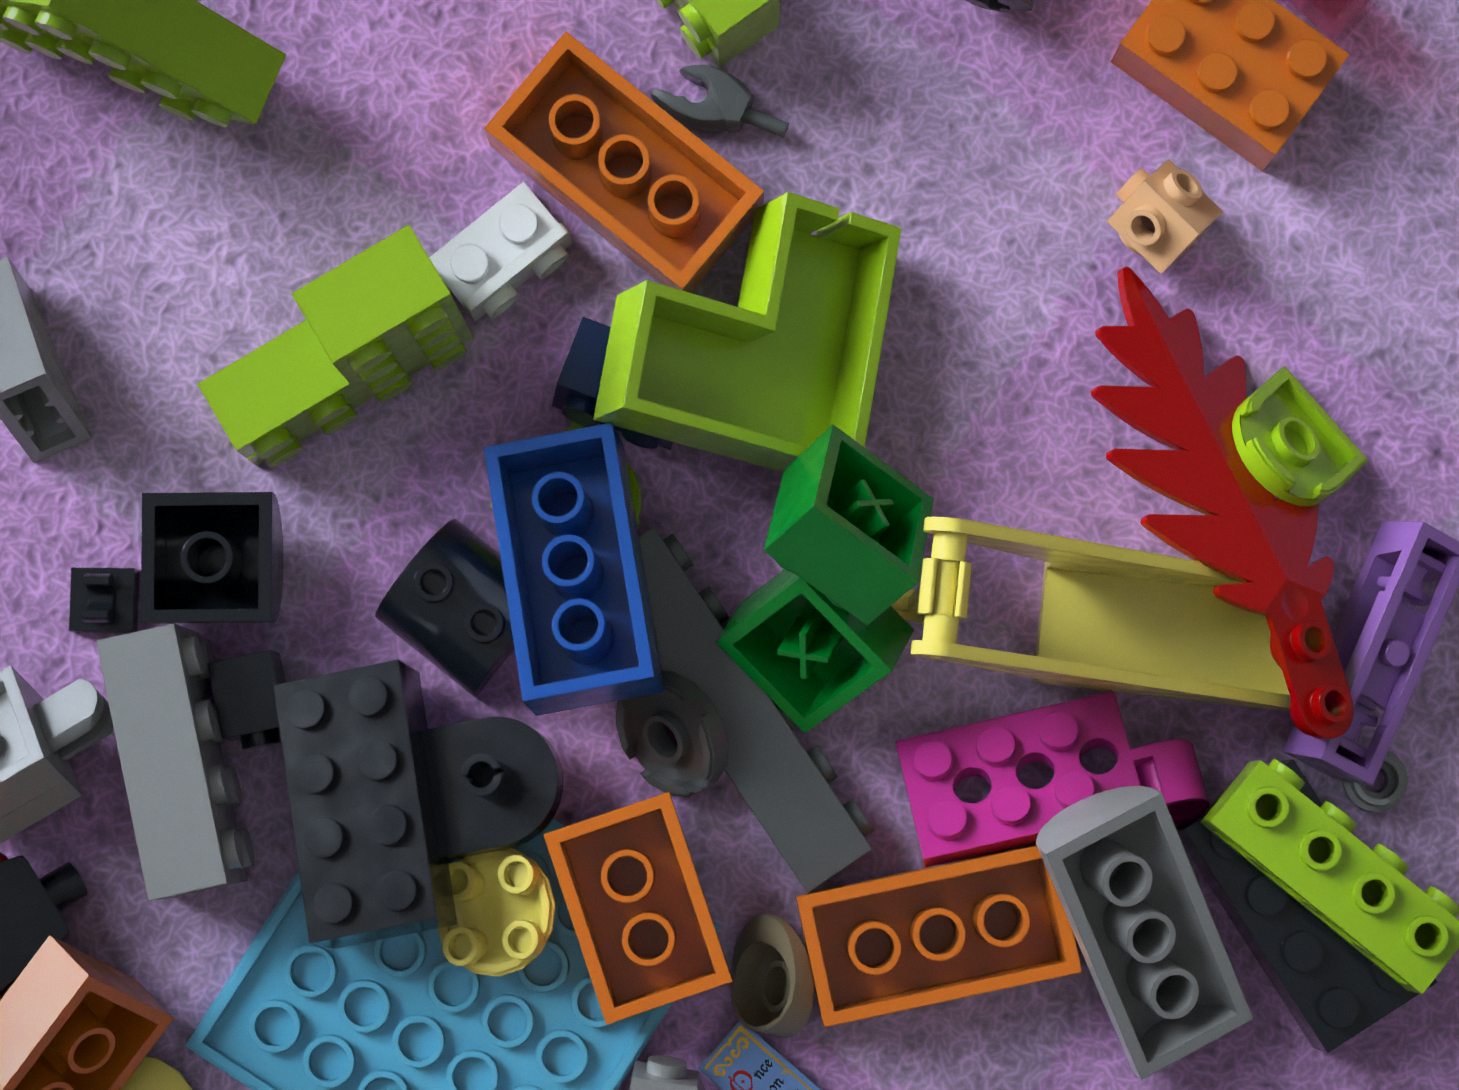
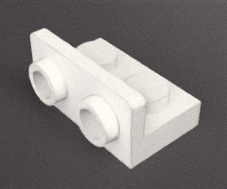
(501, 253)

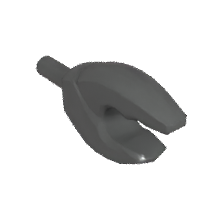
(723, 109)

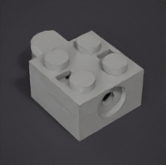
(37, 745)

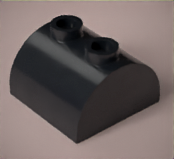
(211, 557)
(453, 607)

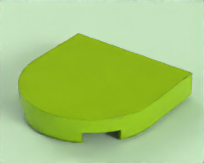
(1293, 443)

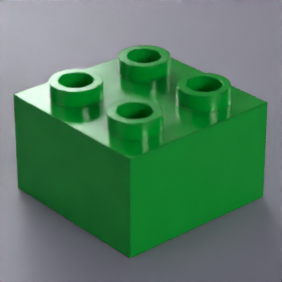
(849, 525)
(808, 650)

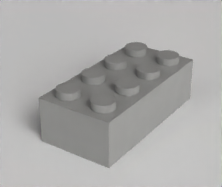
(174, 761)

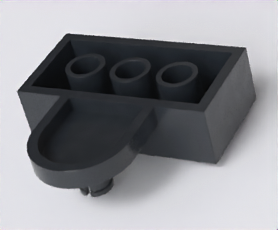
(391, 801)

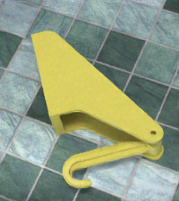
(1104, 620)

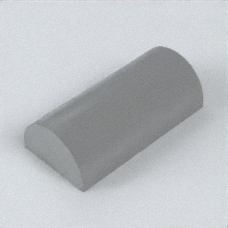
(1142, 925)

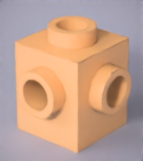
(1162, 214)

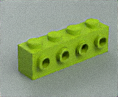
(1337, 875)

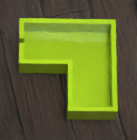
(169, 46)
(361, 339)
(776, 367)

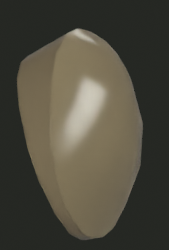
(771, 978)

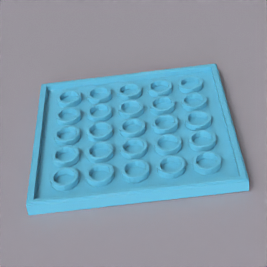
(410, 1018)

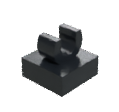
(104, 600)

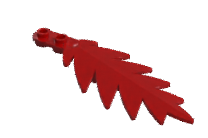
(1244, 525)

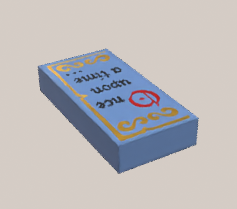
(751, 1063)

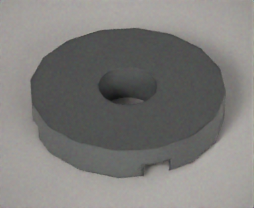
(698, 728)

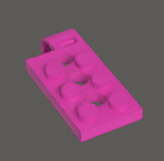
(1003, 745)

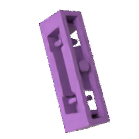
(1385, 643)

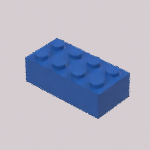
(573, 569)

